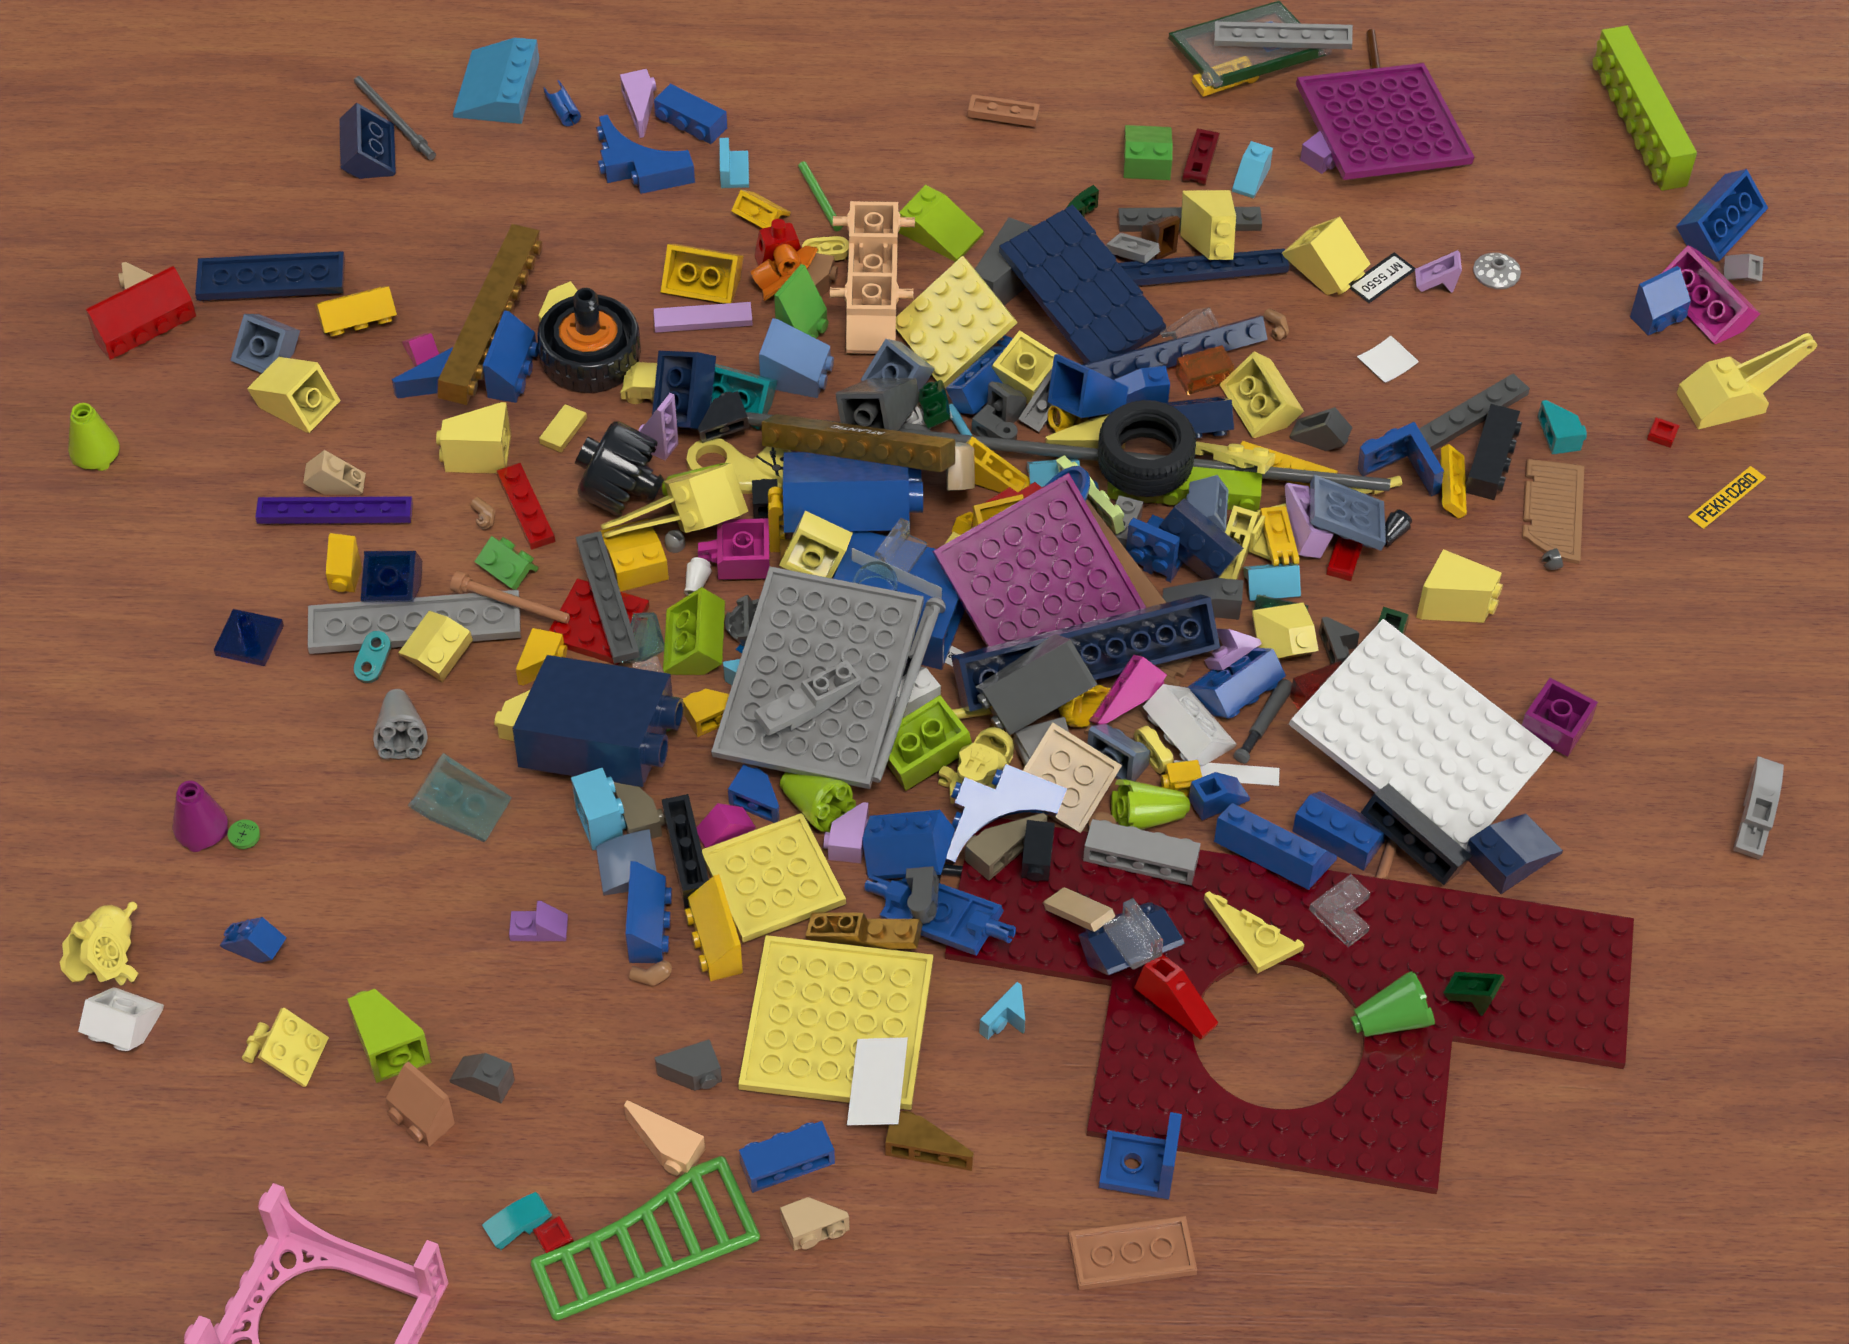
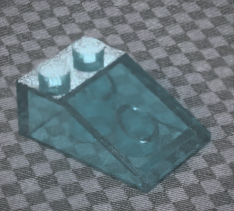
(459, 799)

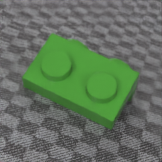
(504, 562)

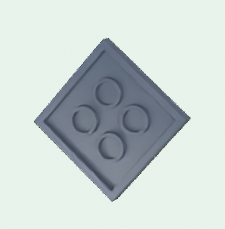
(1347, 512)

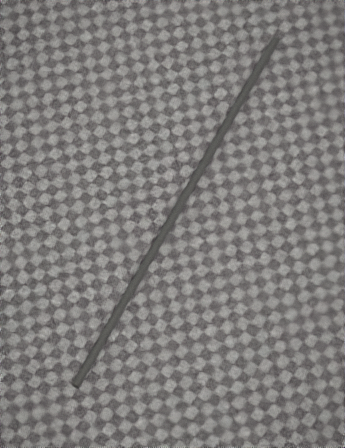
(1086, 453)

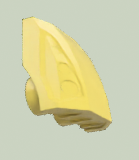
(639, 383)

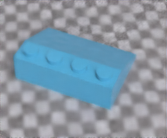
(498, 81)

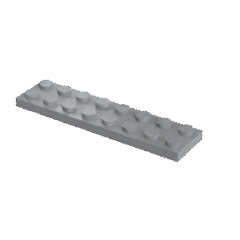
(346, 625)

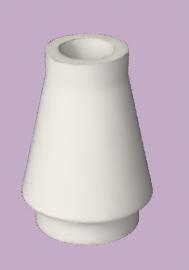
(697, 574)

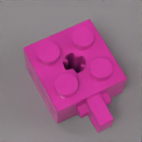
(740, 549)

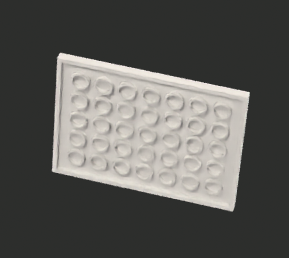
(1424, 731)

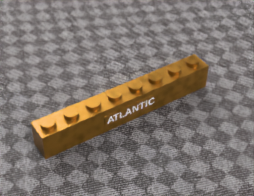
(858, 442)

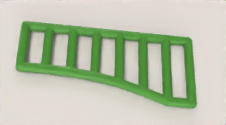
(645, 1212)

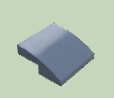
(615, 859)

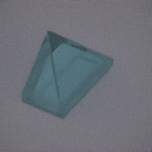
(647, 636)

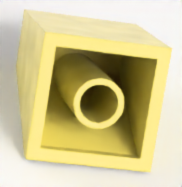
(1209, 222)
(1328, 256)
(295, 392)
(476, 440)
(1459, 590)

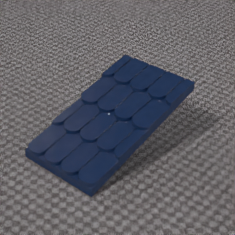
(1082, 287)

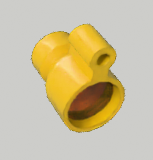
(1061, 419)

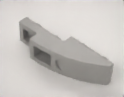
(810, 700)
(1760, 807)

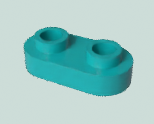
(373, 656)

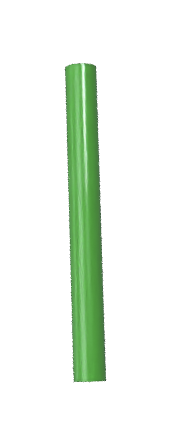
(818, 193)

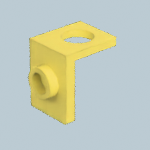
(1258, 541)

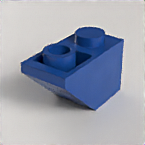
(1215, 793)
(253, 939)

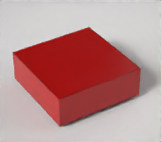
(1663, 432)
(553, 1235)

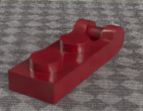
(1201, 156)

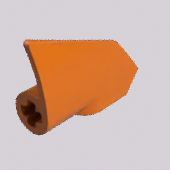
(772, 275)

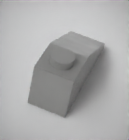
(1037, 409)

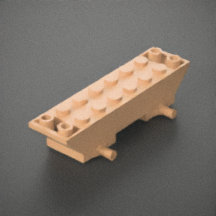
(872, 274)

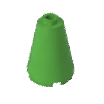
(1394, 1008)

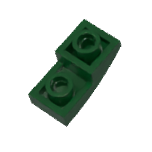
(1086, 200)
(935, 403)

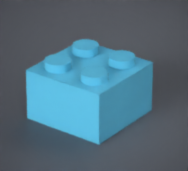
(598, 807)

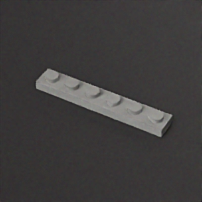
(1283, 35)

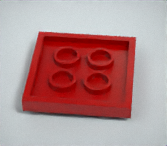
(584, 629)

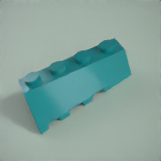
(754, 390)

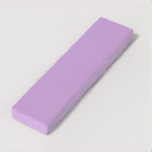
(703, 317)

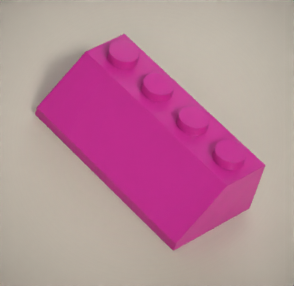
(1714, 301)

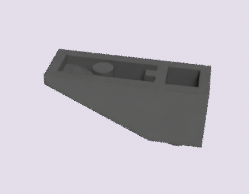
(1224, 594)

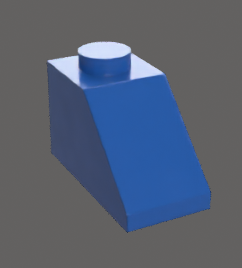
(754, 793)

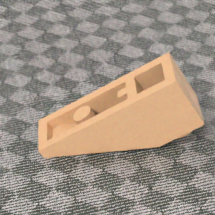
(669, 1142)

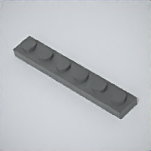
(1134, 218)
(1473, 411)
(607, 597)

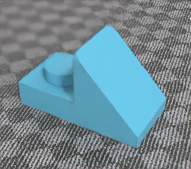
(1007, 1009)

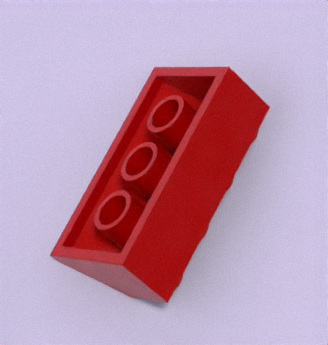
(140, 313)

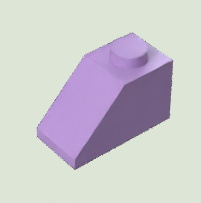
(846, 835)

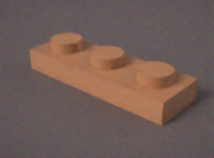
(1003, 110)

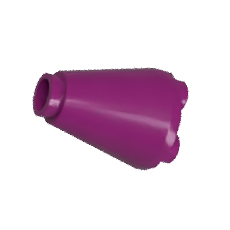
(197, 818)

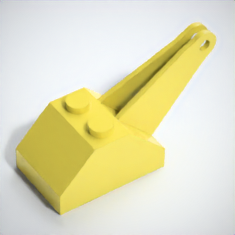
(1732, 390)
(696, 499)

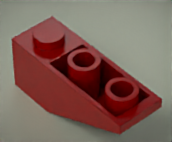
(1174, 993)

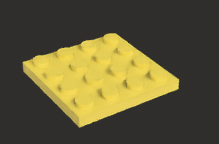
(954, 321)
(774, 877)

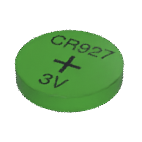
(243, 834)

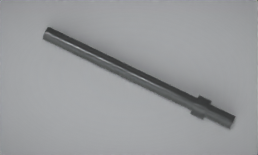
(417, 141)

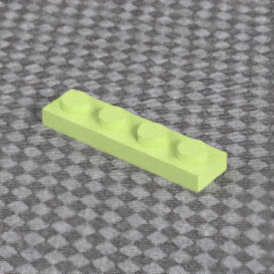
(1100, 501)

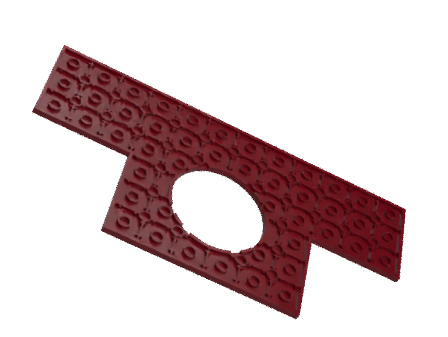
(1386, 1126)

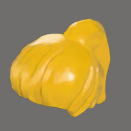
(1081, 709)

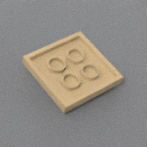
(1078, 768)

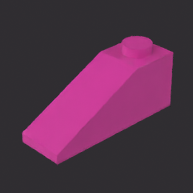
(1134, 686)

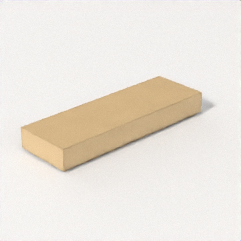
(1079, 909)

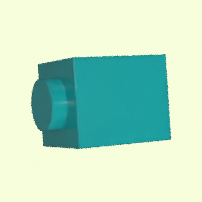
(1561, 428)

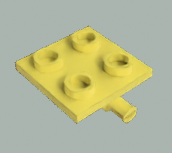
(288, 1047)

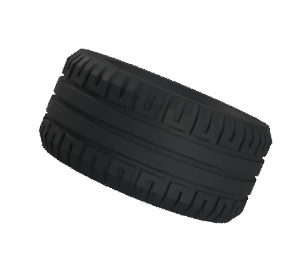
(1152, 421)

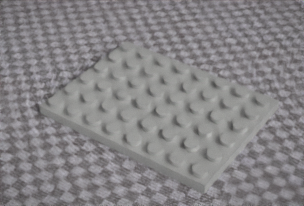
(799, 631)

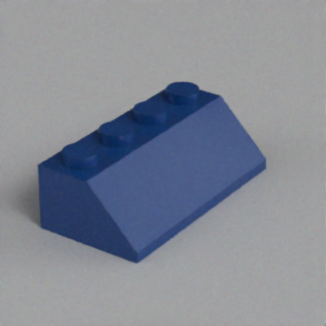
(1723, 215)
(1272, 846)

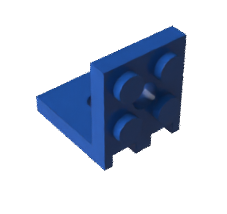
(1399, 444)
(1153, 547)
(1154, 1154)

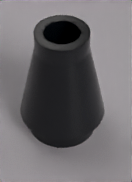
(1396, 525)

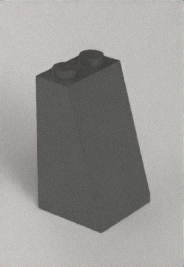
(996, 270)
(878, 402)
(1035, 684)

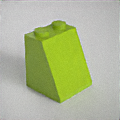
(387, 1035)

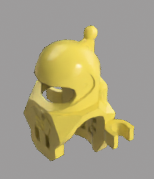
(980, 759)
(100, 946)

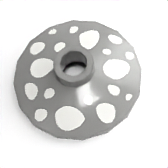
(1497, 270)

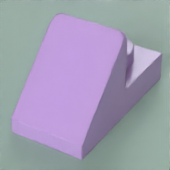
(1443, 270)
(1234, 647)

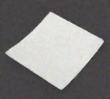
(1388, 359)

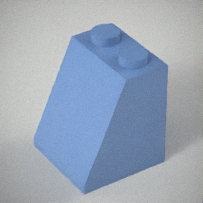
(795, 360)

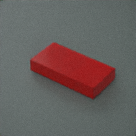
(1344, 559)

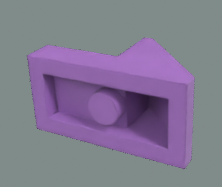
(539, 925)

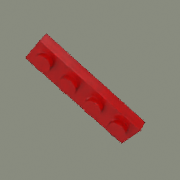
(525, 506)

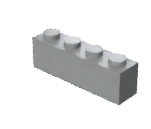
(1141, 851)

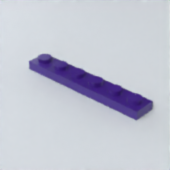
(334, 510)

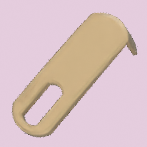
(962, 474)

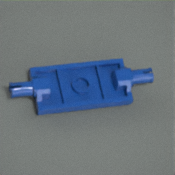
(960, 918)

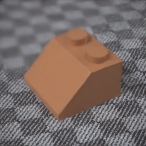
(419, 1105)

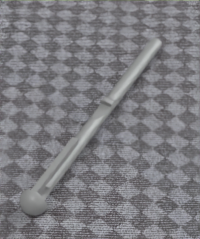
(933, 608)

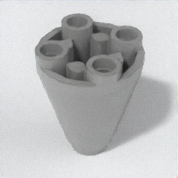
(399, 728)

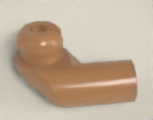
(1281, 327)
(485, 511)
(653, 975)

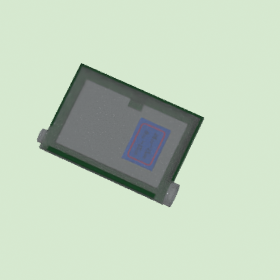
(1233, 64)

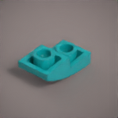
(517, 1217)

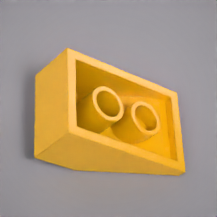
(636, 557)

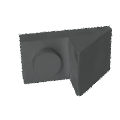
(1337, 639)

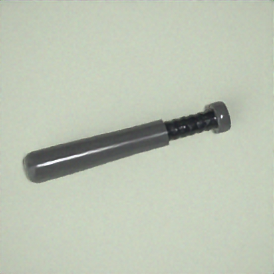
(1266, 716)

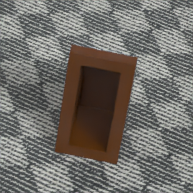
(1164, 232)

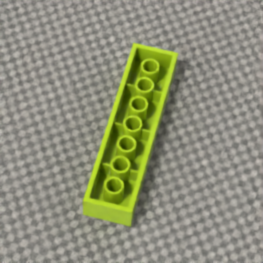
(1644, 108)

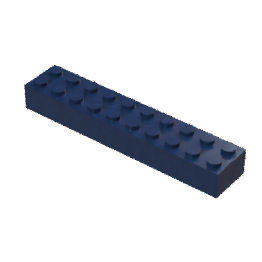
(1105, 644)

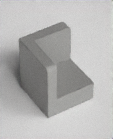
(1743, 267)

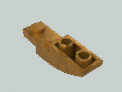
(860, 931)

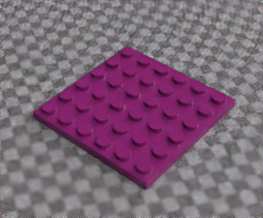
(1384, 121)
(1037, 568)

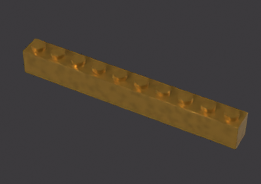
(499, 291)

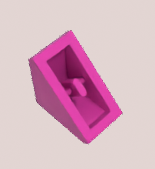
(421, 348)
(724, 824)

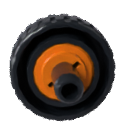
(588, 342)

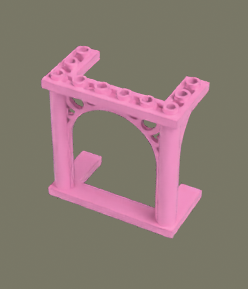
(295, 1234)

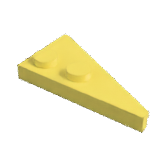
(1238, 456)
(1257, 940)

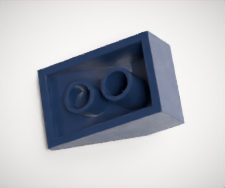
(1511, 851)

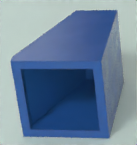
(1083, 389)

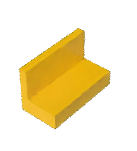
(757, 209)

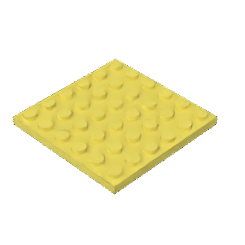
(816, 1005)

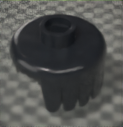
(617, 463)

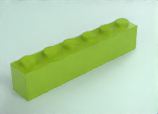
(1242, 486)

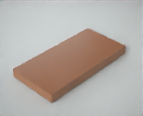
(1132, 1253)

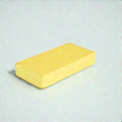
(563, 428)

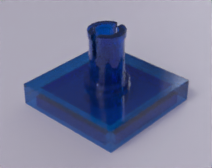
(248, 637)

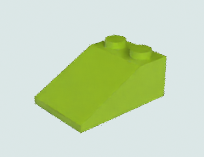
(940, 224)

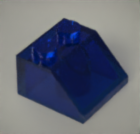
(391, 576)

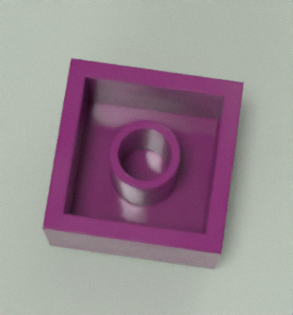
(1559, 716)

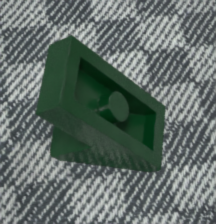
(1474, 988)

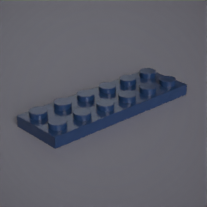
(270, 275)

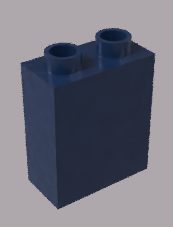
(596, 718)

